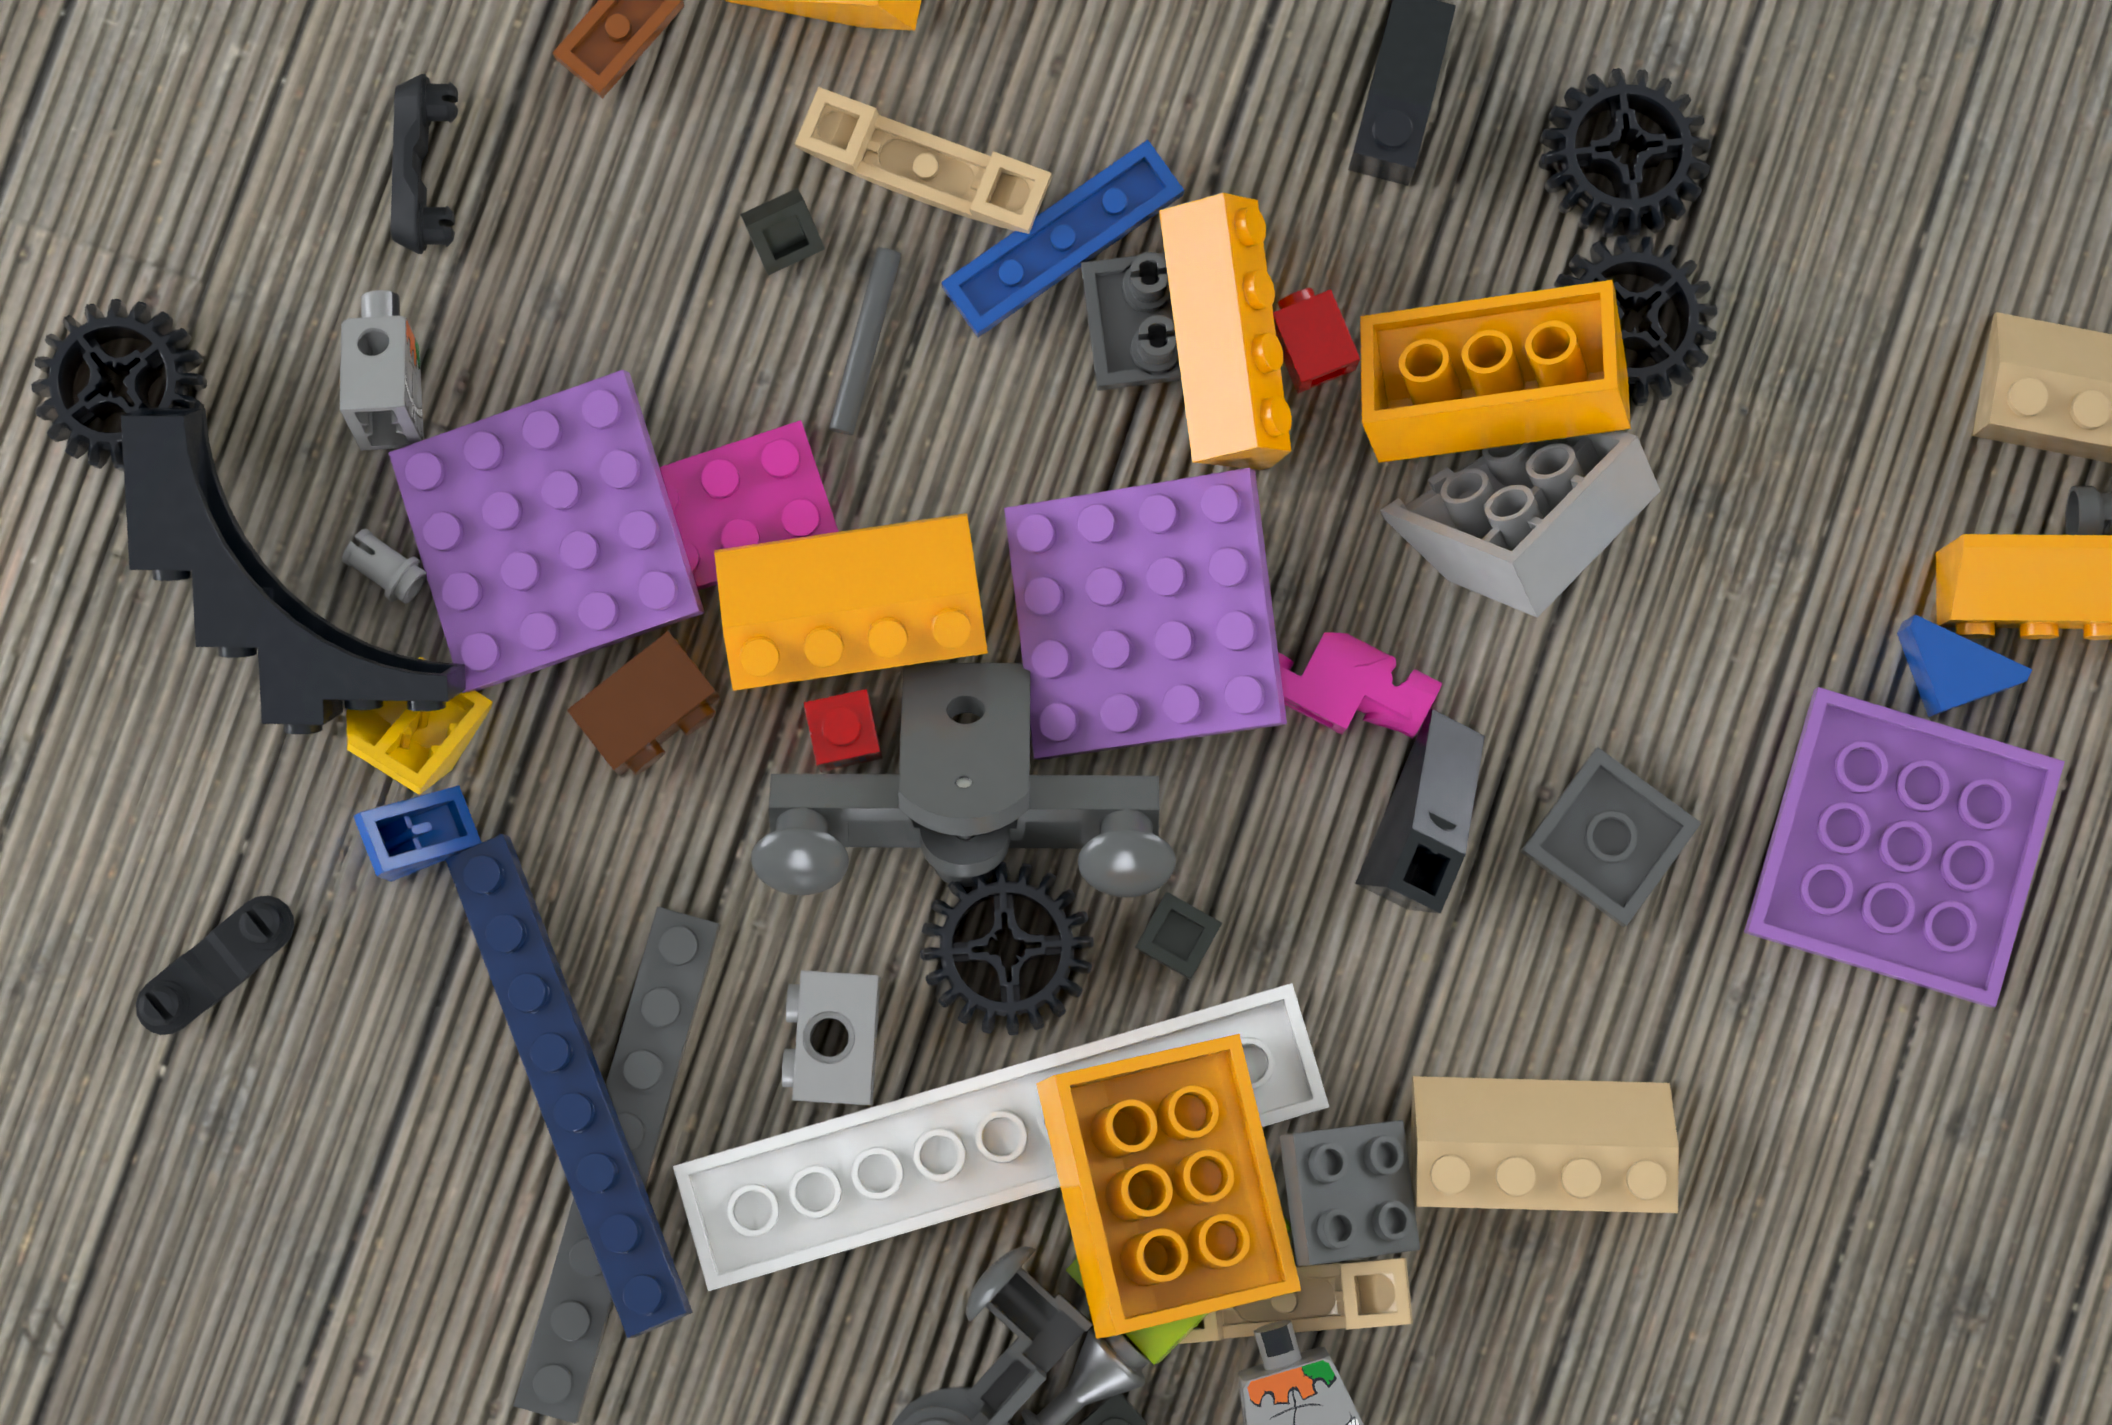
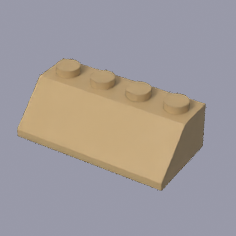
(2047, 388)
(1543, 1145)

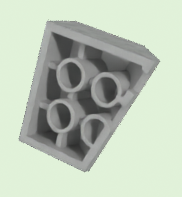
(1528, 515)

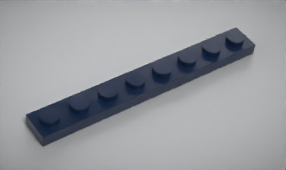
(568, 1086)

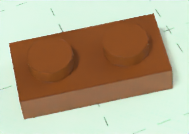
(613, 39)

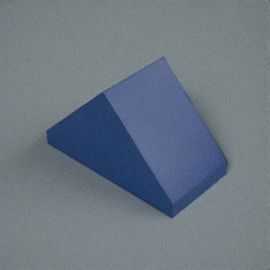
(1953, 668)
(416, 832)

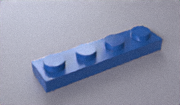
(1063, 238)

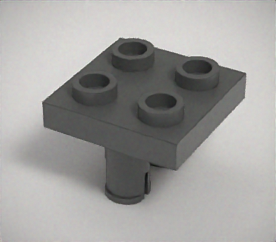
(1130, 321)
(1349, 1193)

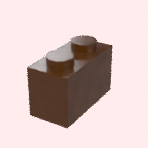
(645, 706)

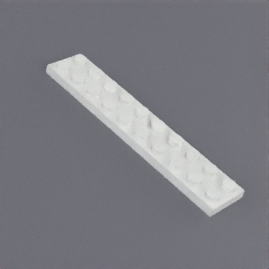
(949, 1147)

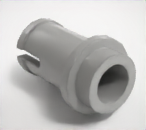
(386, 567)

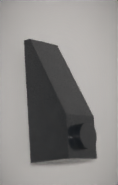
(1402, 89)

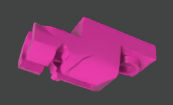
(1352, 677)

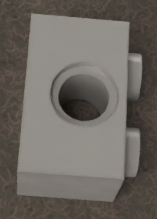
(855, 1003)

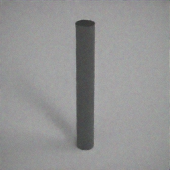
(865, 341)

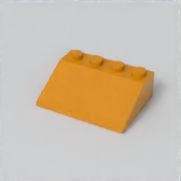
(1168, 1186)

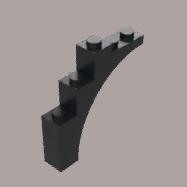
(187, 530)

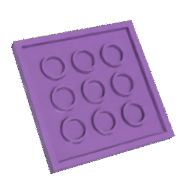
(546, 531)
(1145, 614)
(1904, 847)

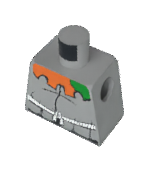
(381, 375)
(1293, 1384)

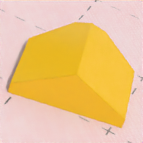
(416, 745)

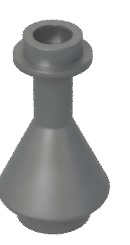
(1102, 1371)

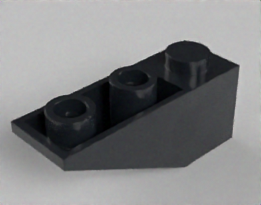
(1427, 818)

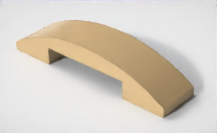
(921, 164)
(1330, 1298)

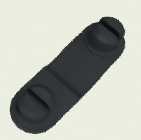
(415, 106)
(215, 965)

